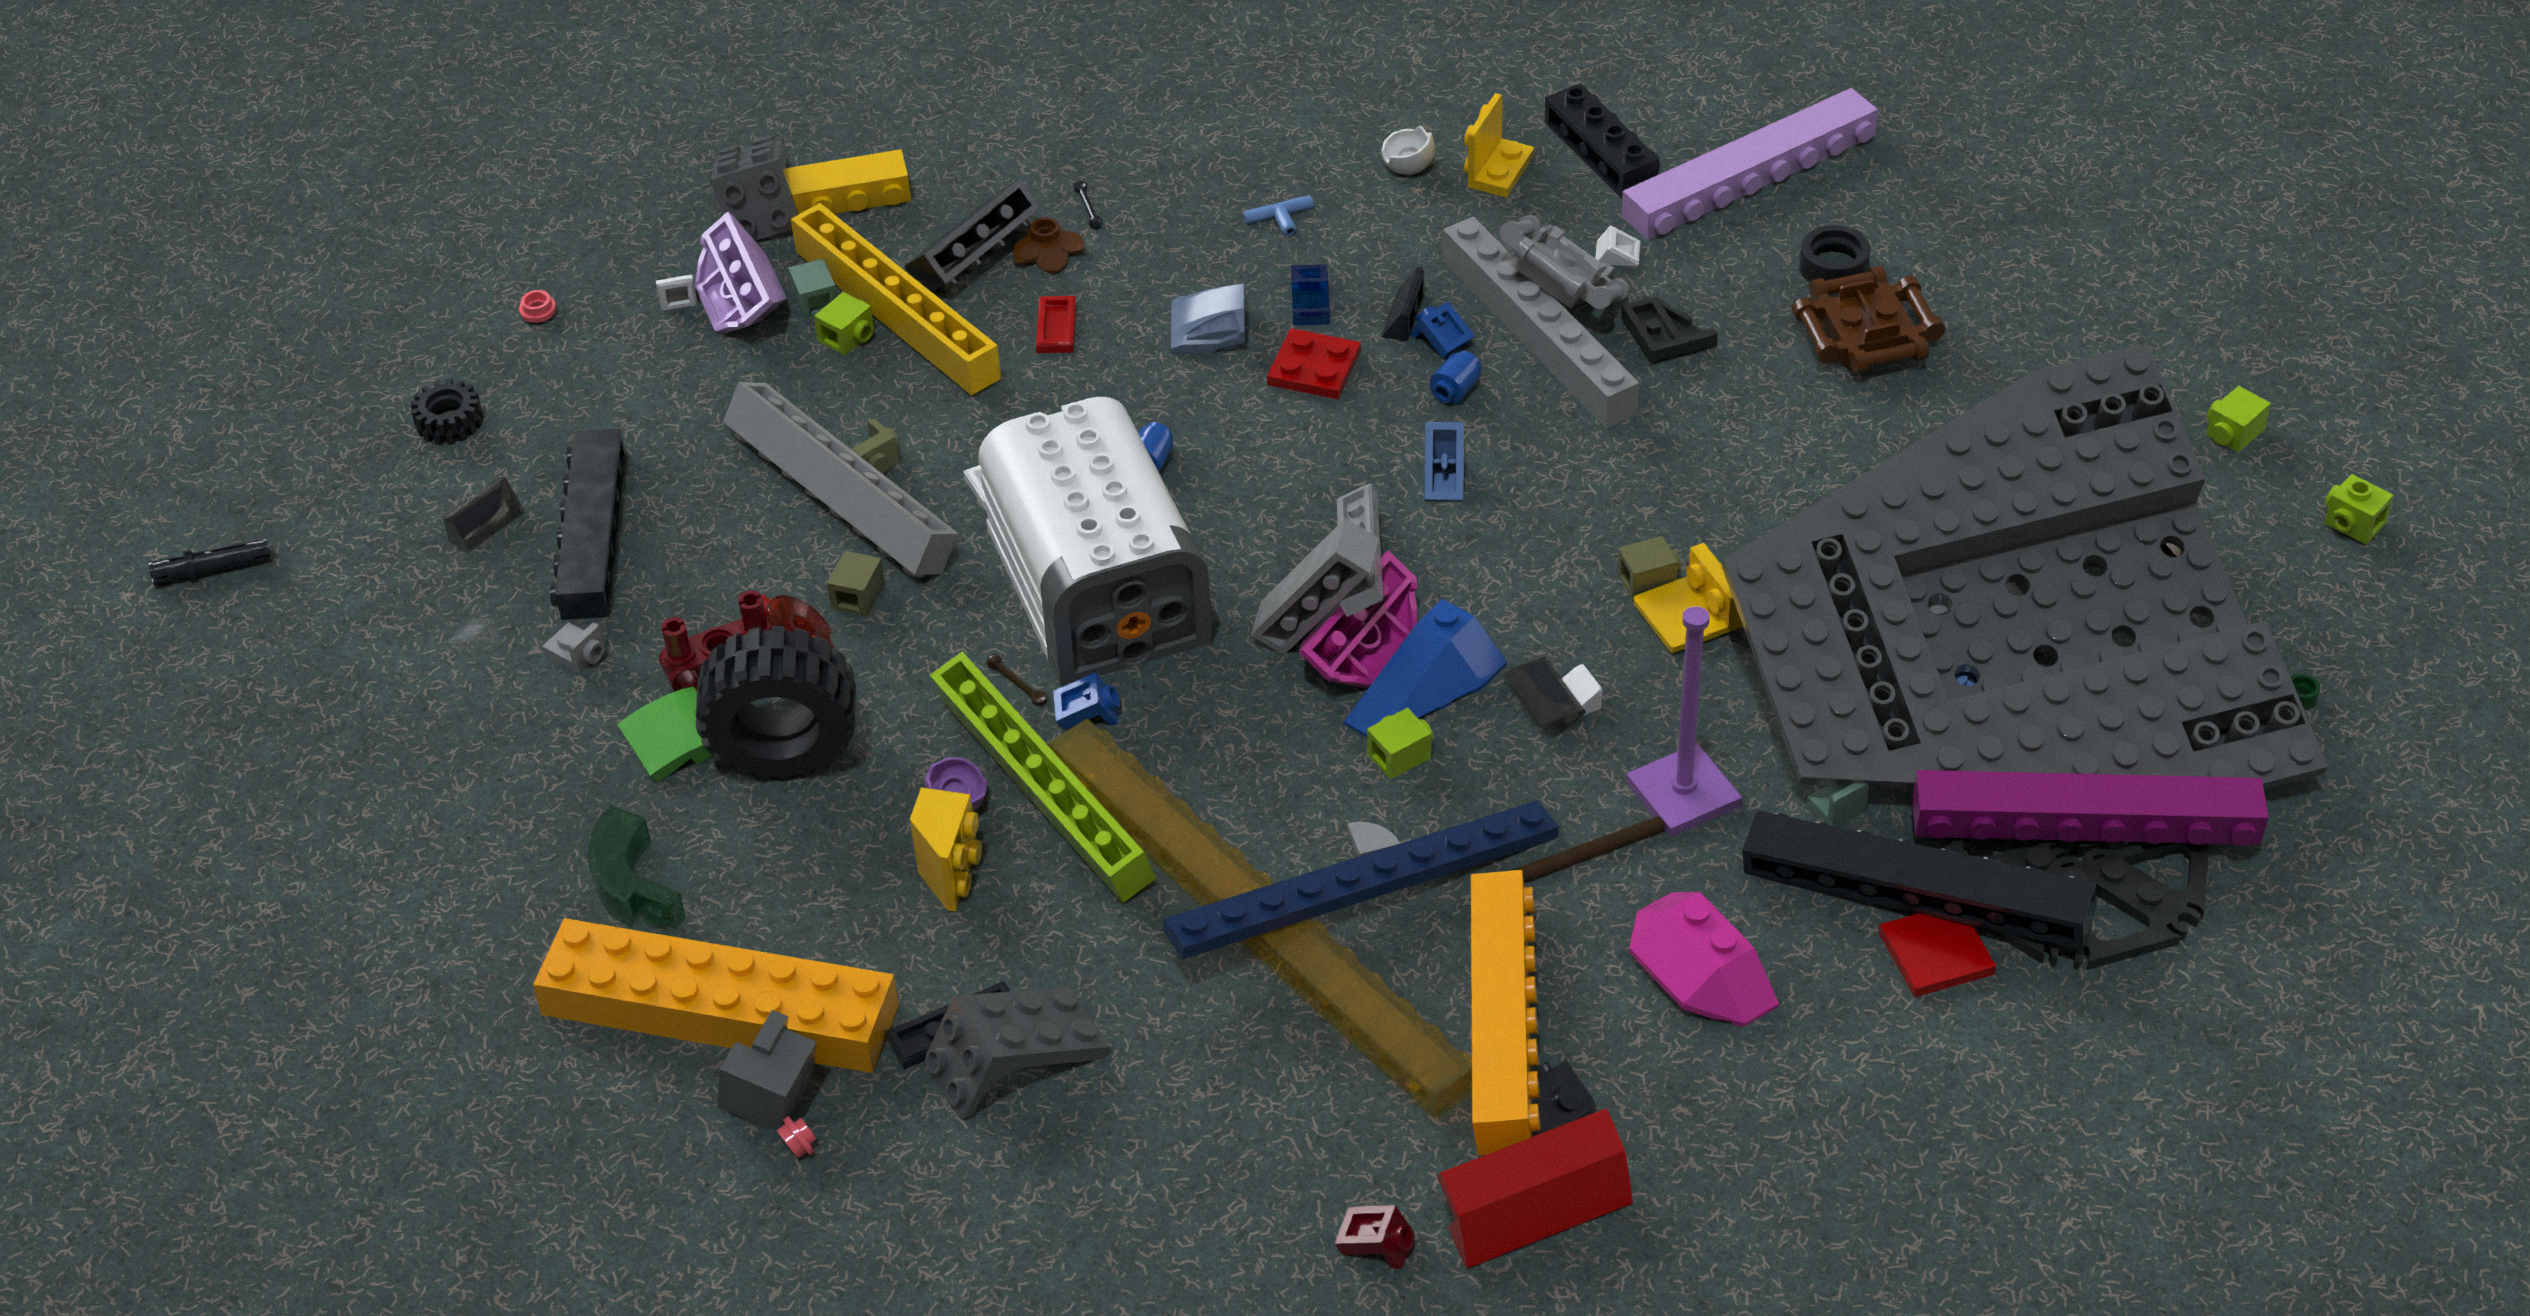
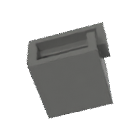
(768, 1078)

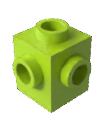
(2358, 508)

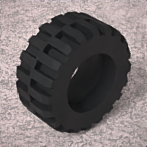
(782, 667)

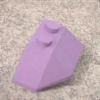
(735, 277)

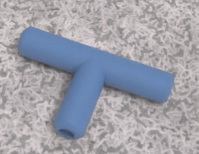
(1280, 212)

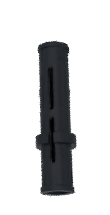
(209, 561)

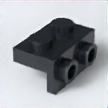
(1561, 1096)

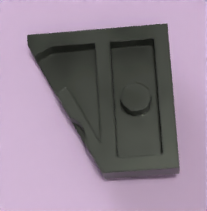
(1663, 330)

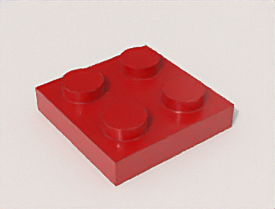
(1314, 363)

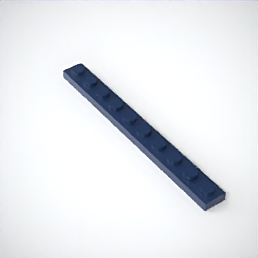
(1358, 879)

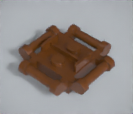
(1867, 320)

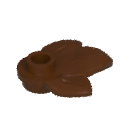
(1047, 246)

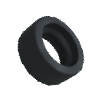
(1835, 239)

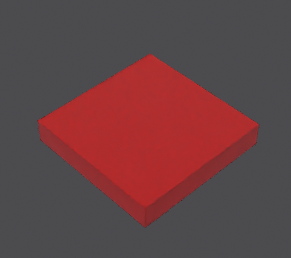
(1935, 952)

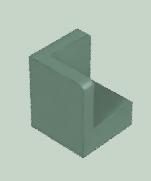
(812, 287)
(1839, 803)

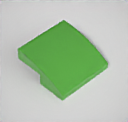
(666, 733)

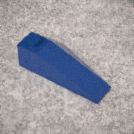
(1434, 665)

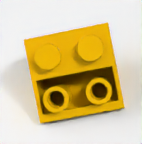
(945, 843)

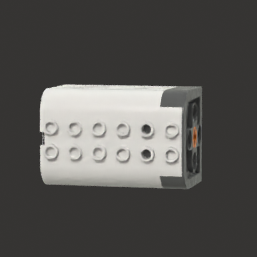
(1093, 540)

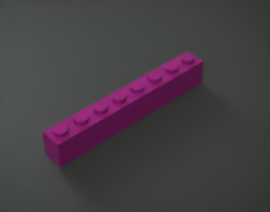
(2089, 807)

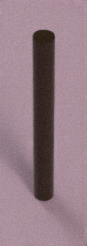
(1592, 849)

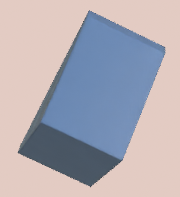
(1444, 460)

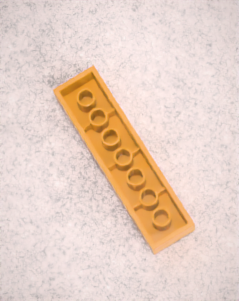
(713, 992)

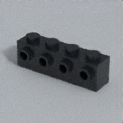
(1600, 138)
(973, 236)

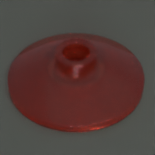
(794, 614)

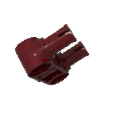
(685, 655)

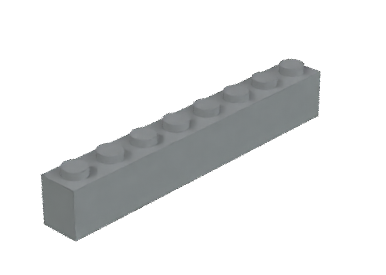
(1541, 323)
(840, 479)

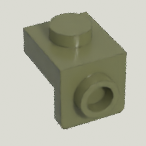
(880, 448)

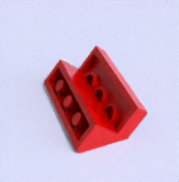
(1536, 1188)

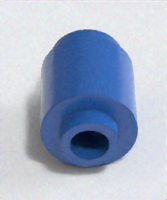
(1455, 377)
(1158, 442)

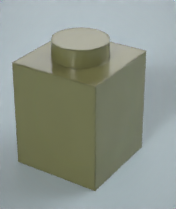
(1647, 565)
(856, 583)

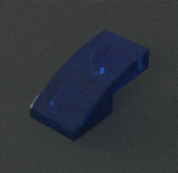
(1310, 294)

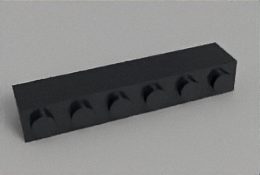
(590, 525)

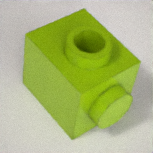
(844, 323)
(2237, 418)
(1399, 742)

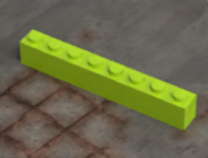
(1043, 777)

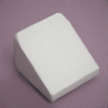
(1618, 248)
(676, 292)
(1584, 688)

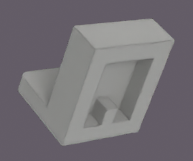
(576, 646)

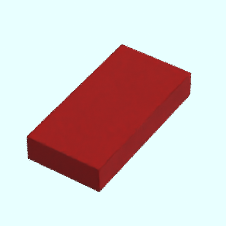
(1056, 324)

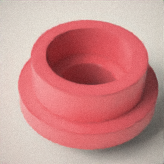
(537, 306)
(797, 1136)

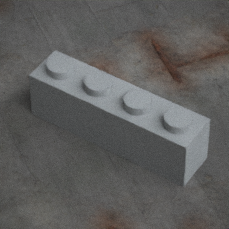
(1315, 586)

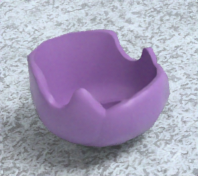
(958, 776)

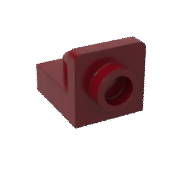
(1376, 1232)

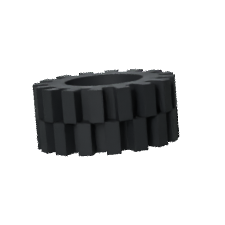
(451, 425)

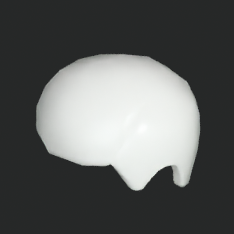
(1408, 151)

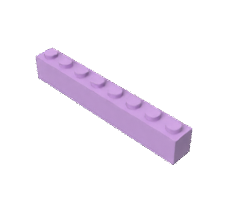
(1749, 163)

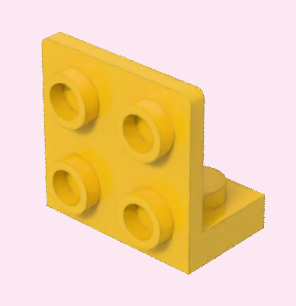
(1494, 162)
(1702, 587)

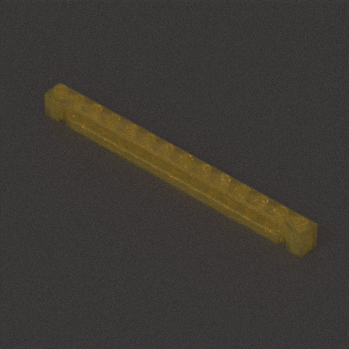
(1299, 954)

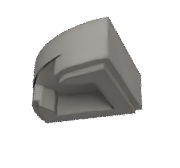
(1370, 837)

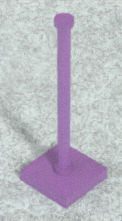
(1686, 784)

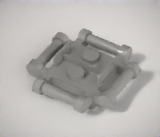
(1561, 265)

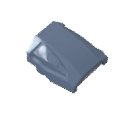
(1208, 320)

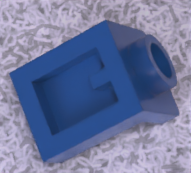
(1443, 329)
(1085, 700)

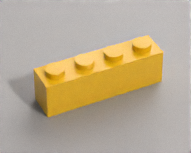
(851, 183)

